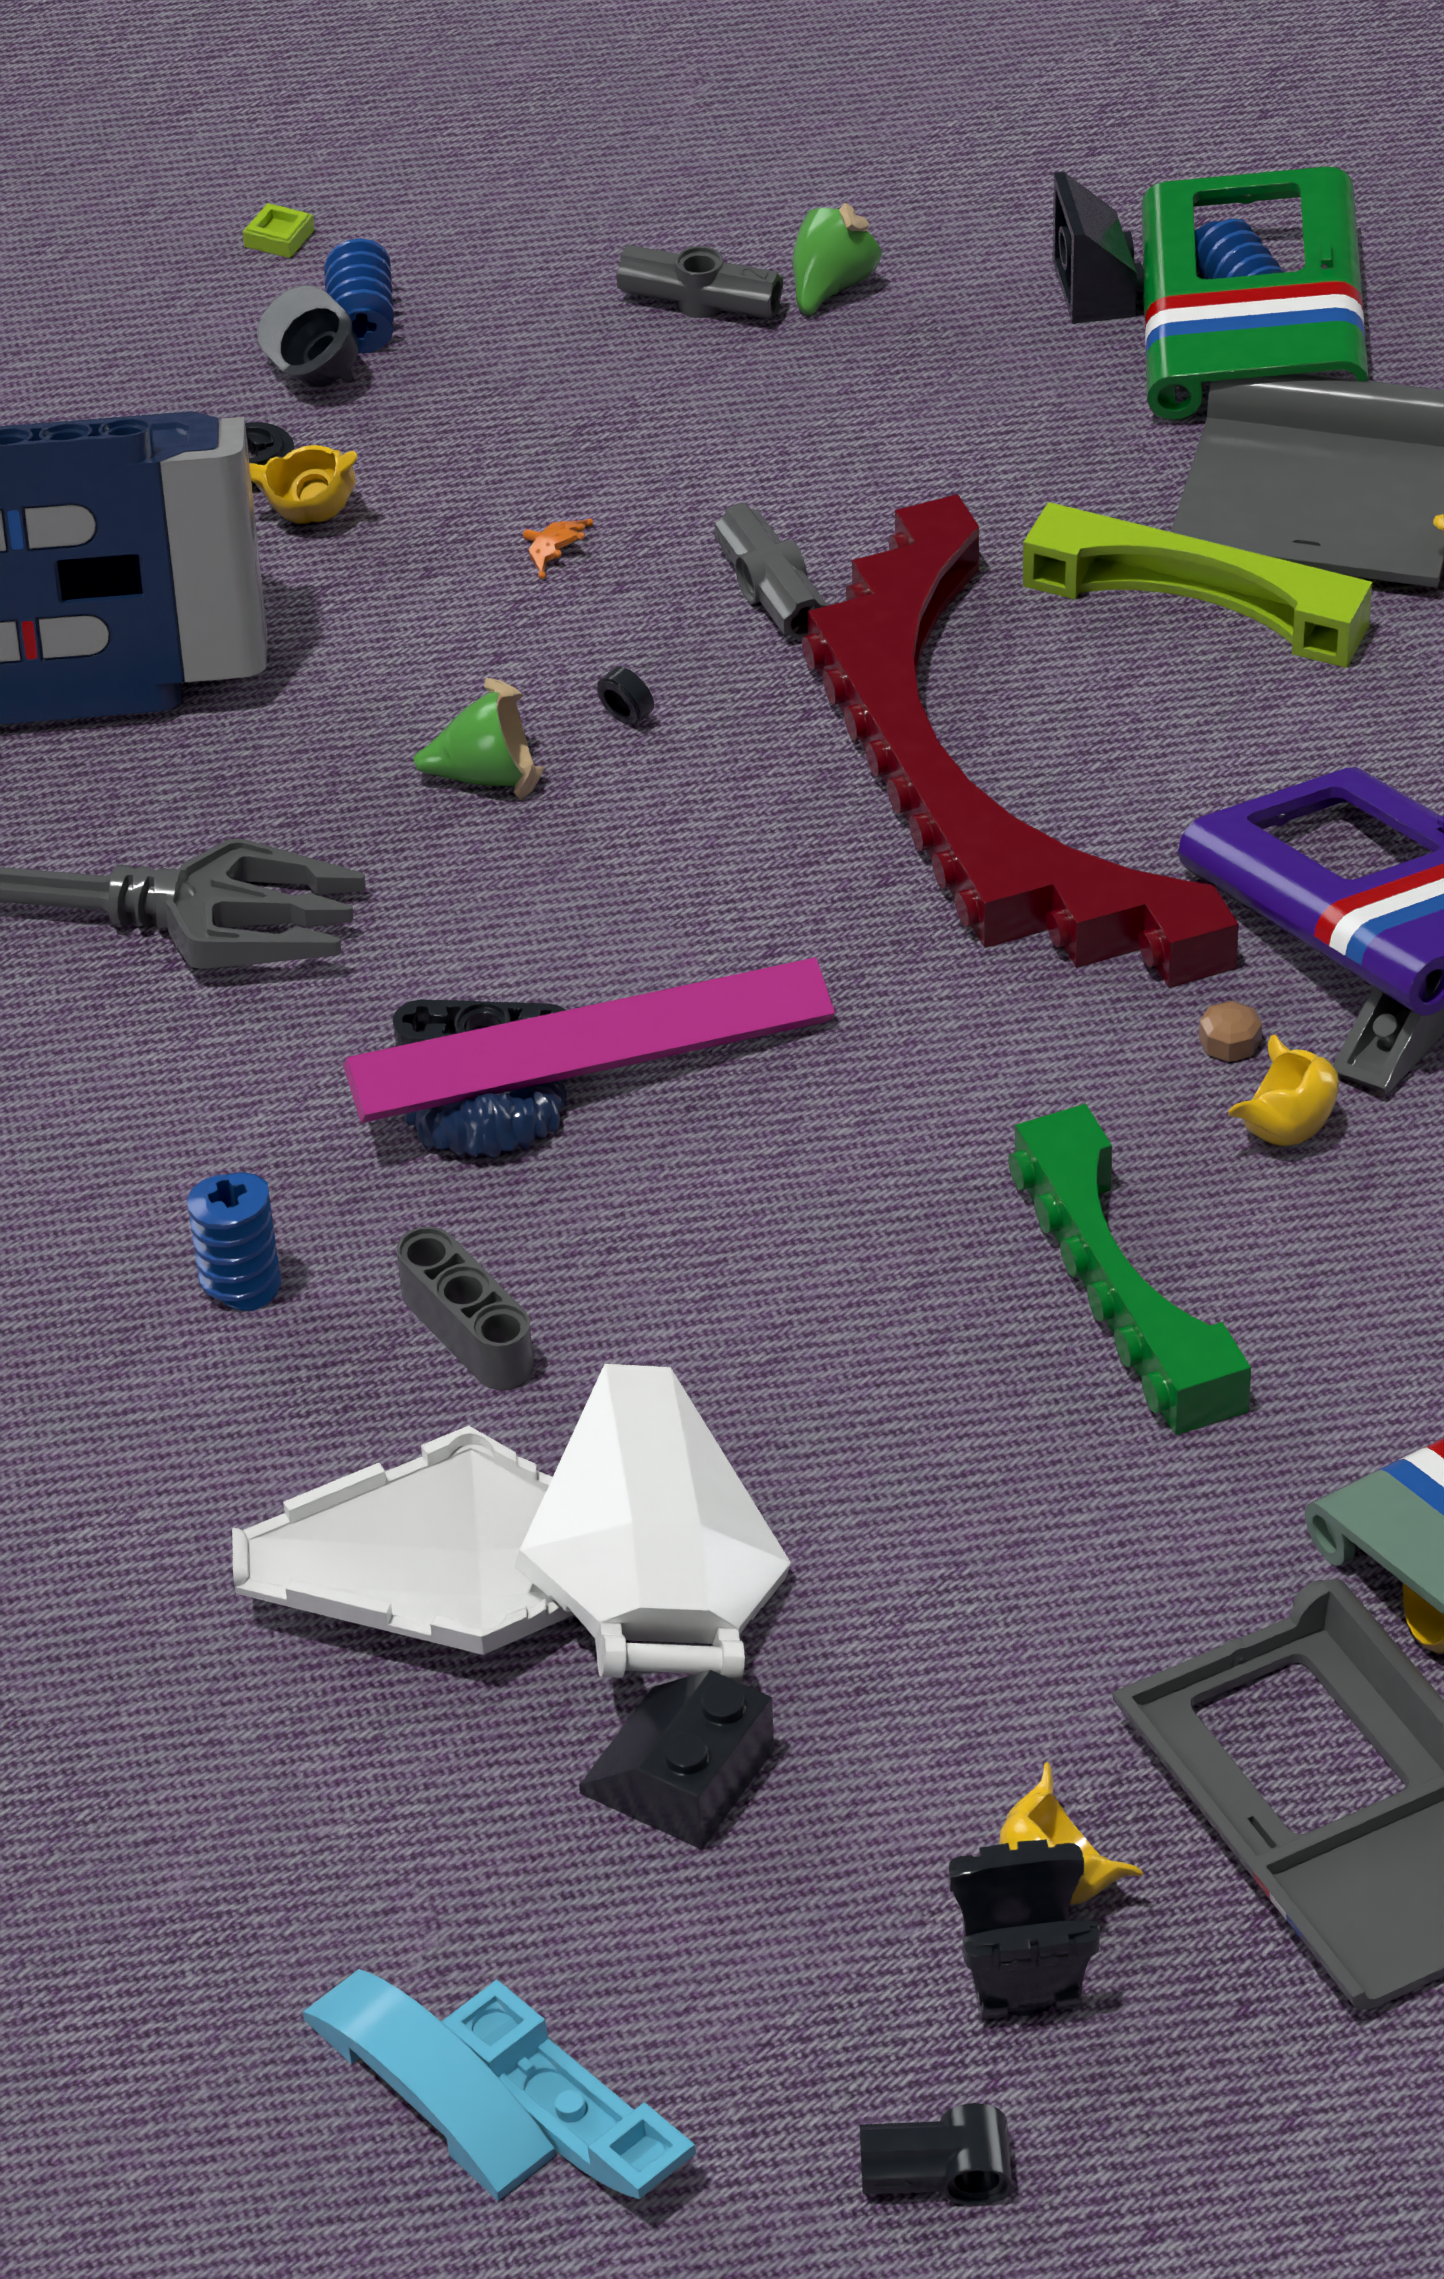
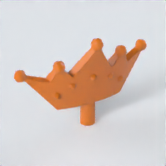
(551, 539)

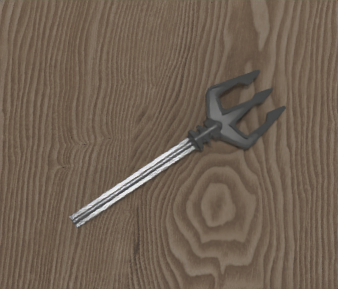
(207, 900)

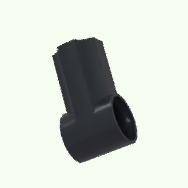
(959, 2155)

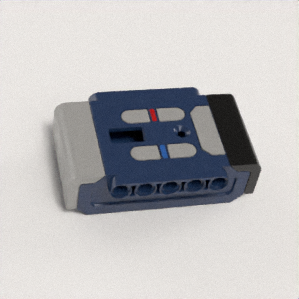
(125, 564)

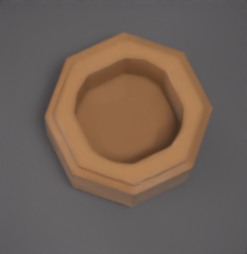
(1230, 1031)

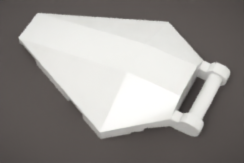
(652, 1532)
(410, 1547)

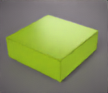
(278, 230)

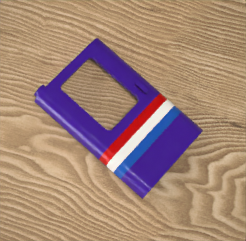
(1374, 925)

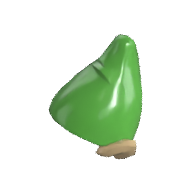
(831, 255)
(484, 744)

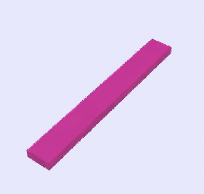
(587, 1039)

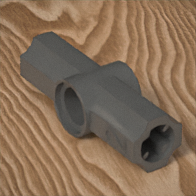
(700, 282)
(768, 569)

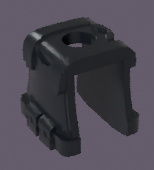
(1018, 1928)

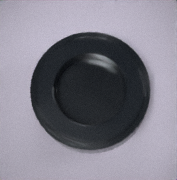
(625, 696)

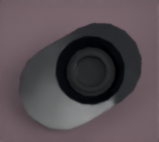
(309, 336)

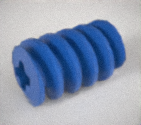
(1232, 250)
(361, 284)
(235, 1240)

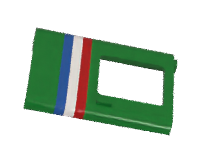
(1252, 322)

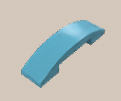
(437, 2075)
(574, 2110)

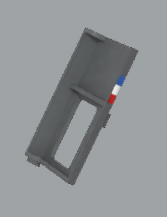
(1368, 1883)

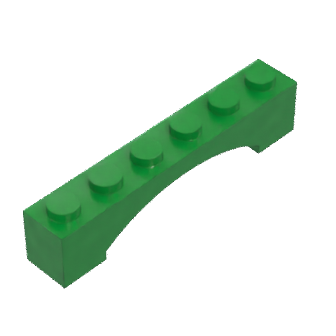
(1184, 1364)

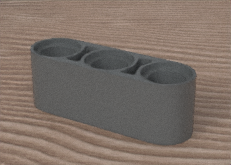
(465, 1308)

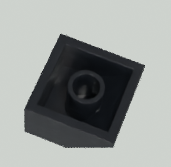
(1092, 255)
(685, 1755)

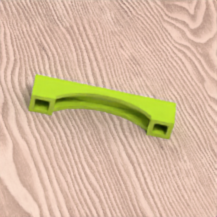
(1089, 552)

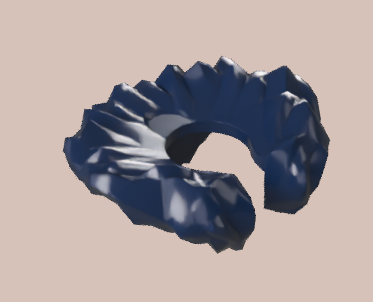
(492, 1121)

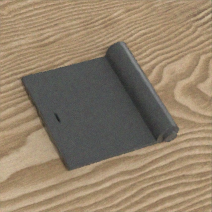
(1322, 475)

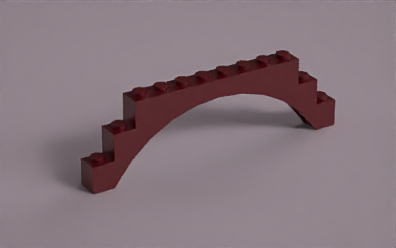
(998, 868)

